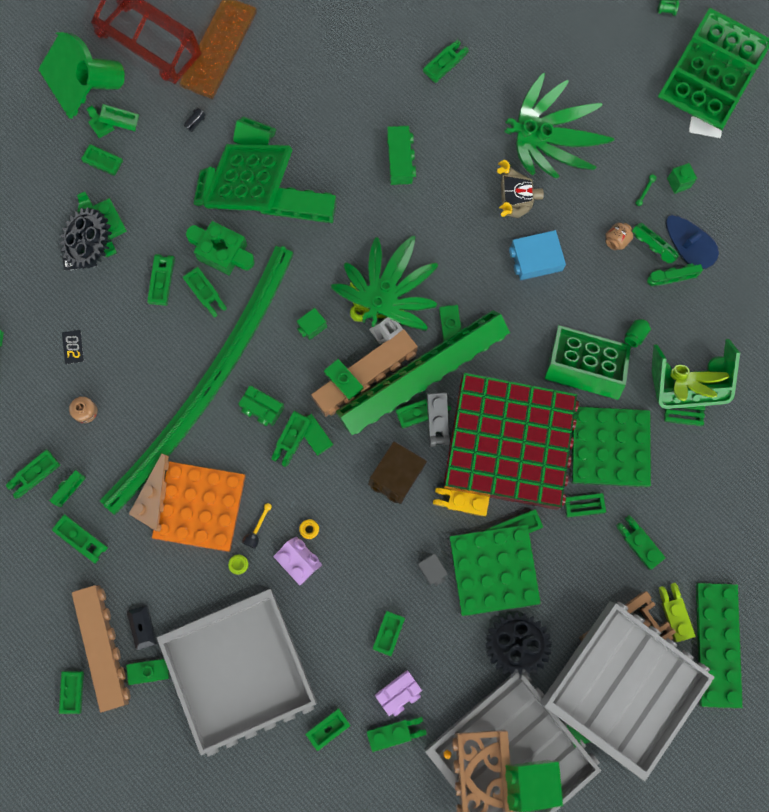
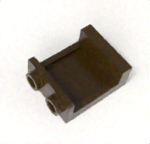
(396, 473)

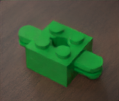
(220, 248)

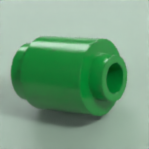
(637, 333)

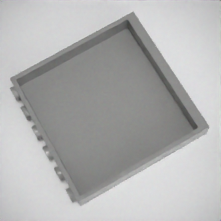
(237, 672)

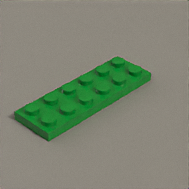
(719, 643)

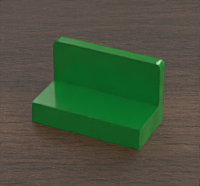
(252, 132)

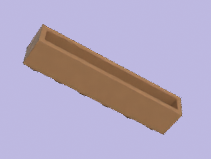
(368, 370)
(100, 648)

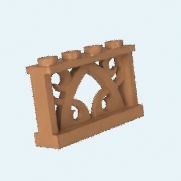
(500, 750)

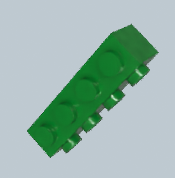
(304, 205)

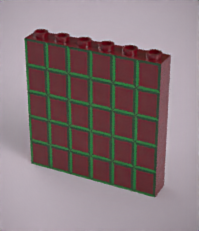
(511, 441)

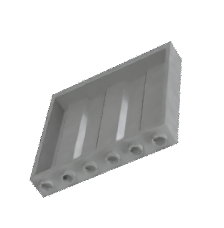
(627, 689)
(532, 737)

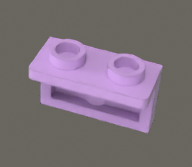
(297, 560)

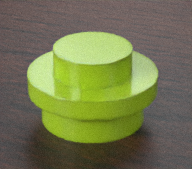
(238, 564)

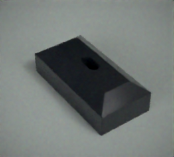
(146, 637)

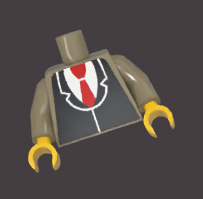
(516, 192)

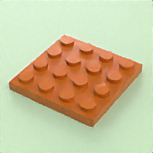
(200, 506)

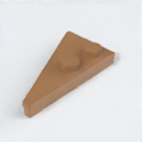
(151, 498)

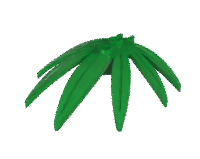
(536, 131)
(383, 292)

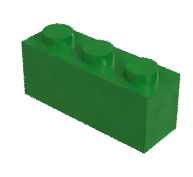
(401, 155)

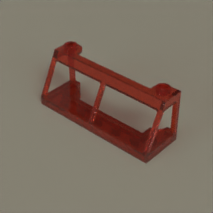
(186, 36)

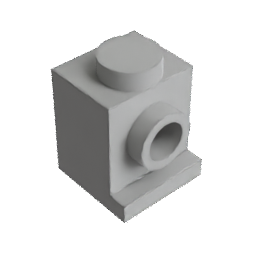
(385, 330)

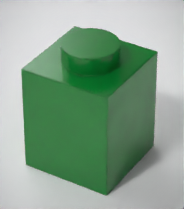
(681, 178)
(311, 324)

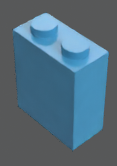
(537, 255)

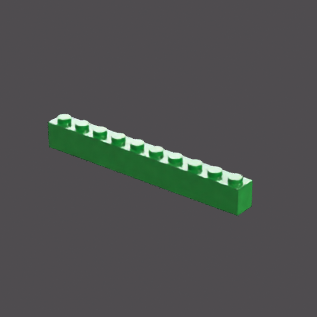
(423, 372)

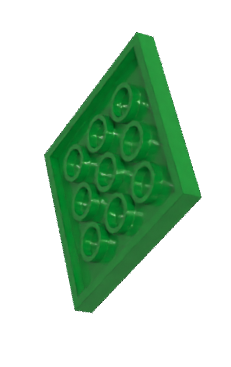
(248, 177)
(611, 447)
(494, 570)

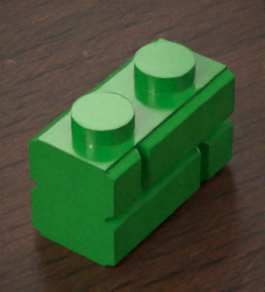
(261, 406)

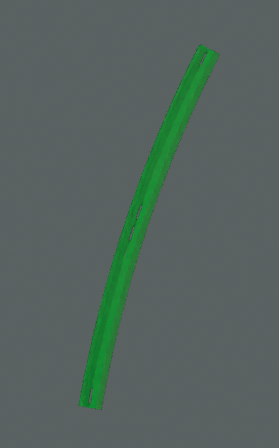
(197, 402)

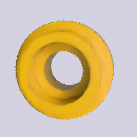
(306, 523)

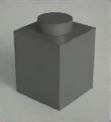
(433, 570)

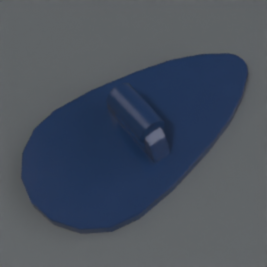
(692, 242)

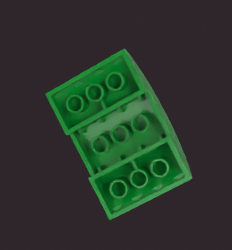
(715, 69)

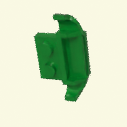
(109, 211)

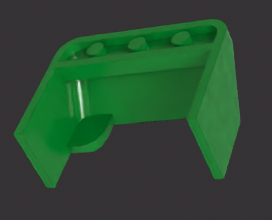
(725, 389)

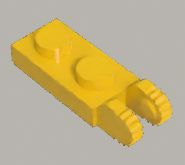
(463, 502)

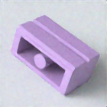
(398, 693)

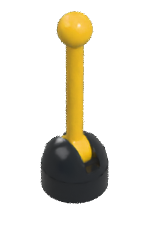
(251, 539)

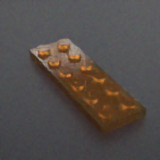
(219, 47)

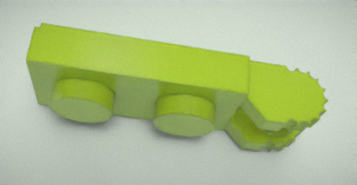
(676, 614)

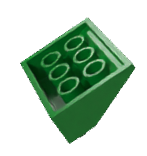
(588, 362)

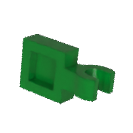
(100, 128)

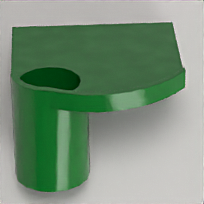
(73, 72)

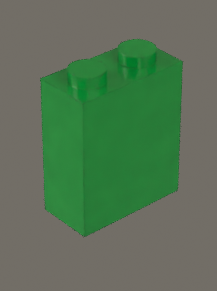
(533, 786)

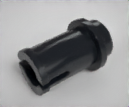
(197, 116)

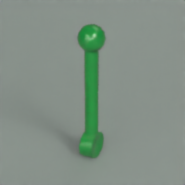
(652, 179)

